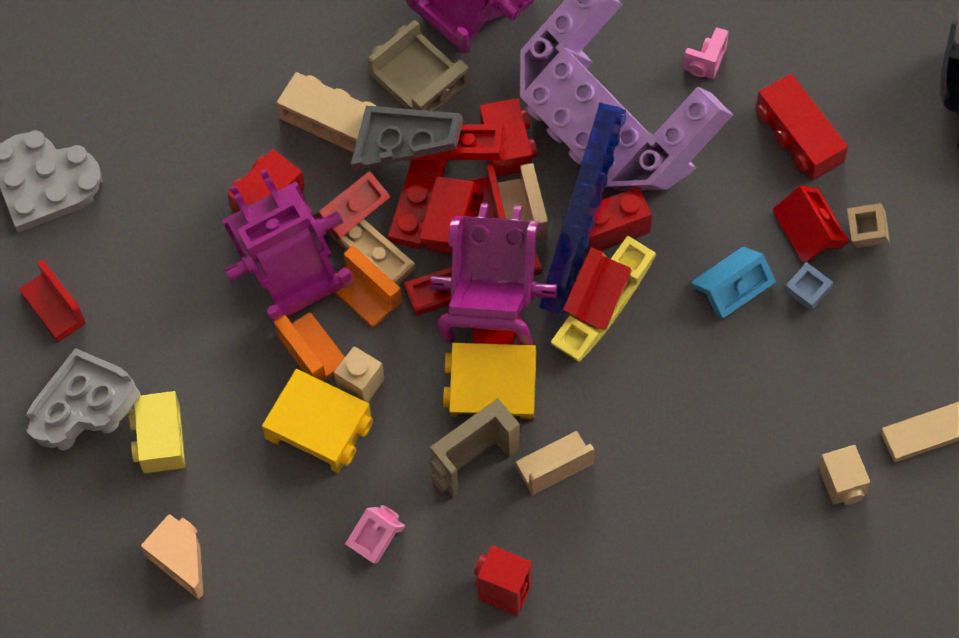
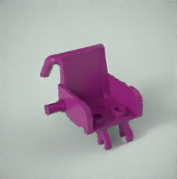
(462, 19)
(284, 248)
(491, 274)

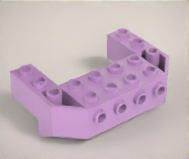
(568, 96)

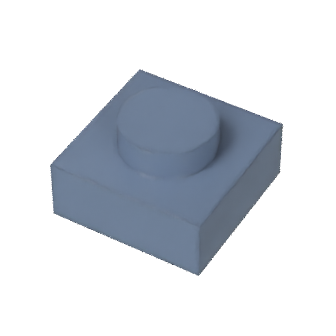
(808, 286)

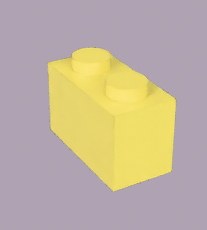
(158, 432)

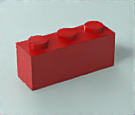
(801, 127)

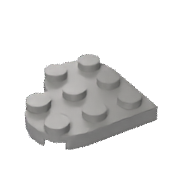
(43, 180)
(80, 397)

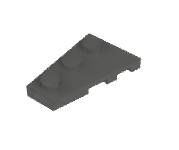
(403, 134)

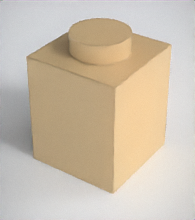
(868, 225)
(359, 374)
(844, 475)

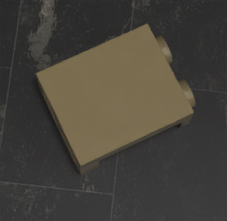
(416, 70)
(471, 439)

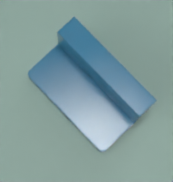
(735, 280)

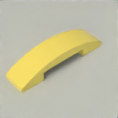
(577, 337)

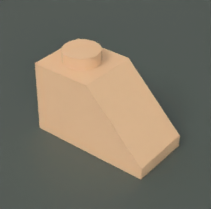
(177, 553)

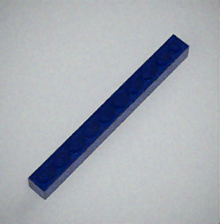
(584, 204)

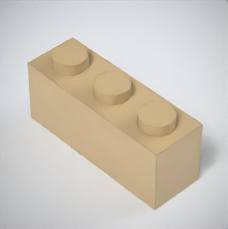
(322, 110)

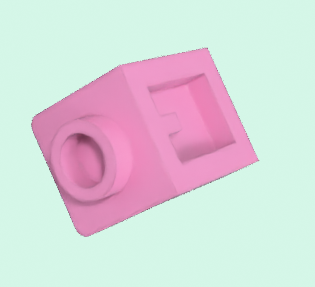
(709, 59)
(374, 532)

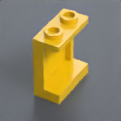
(491, 372)
(318, 420)

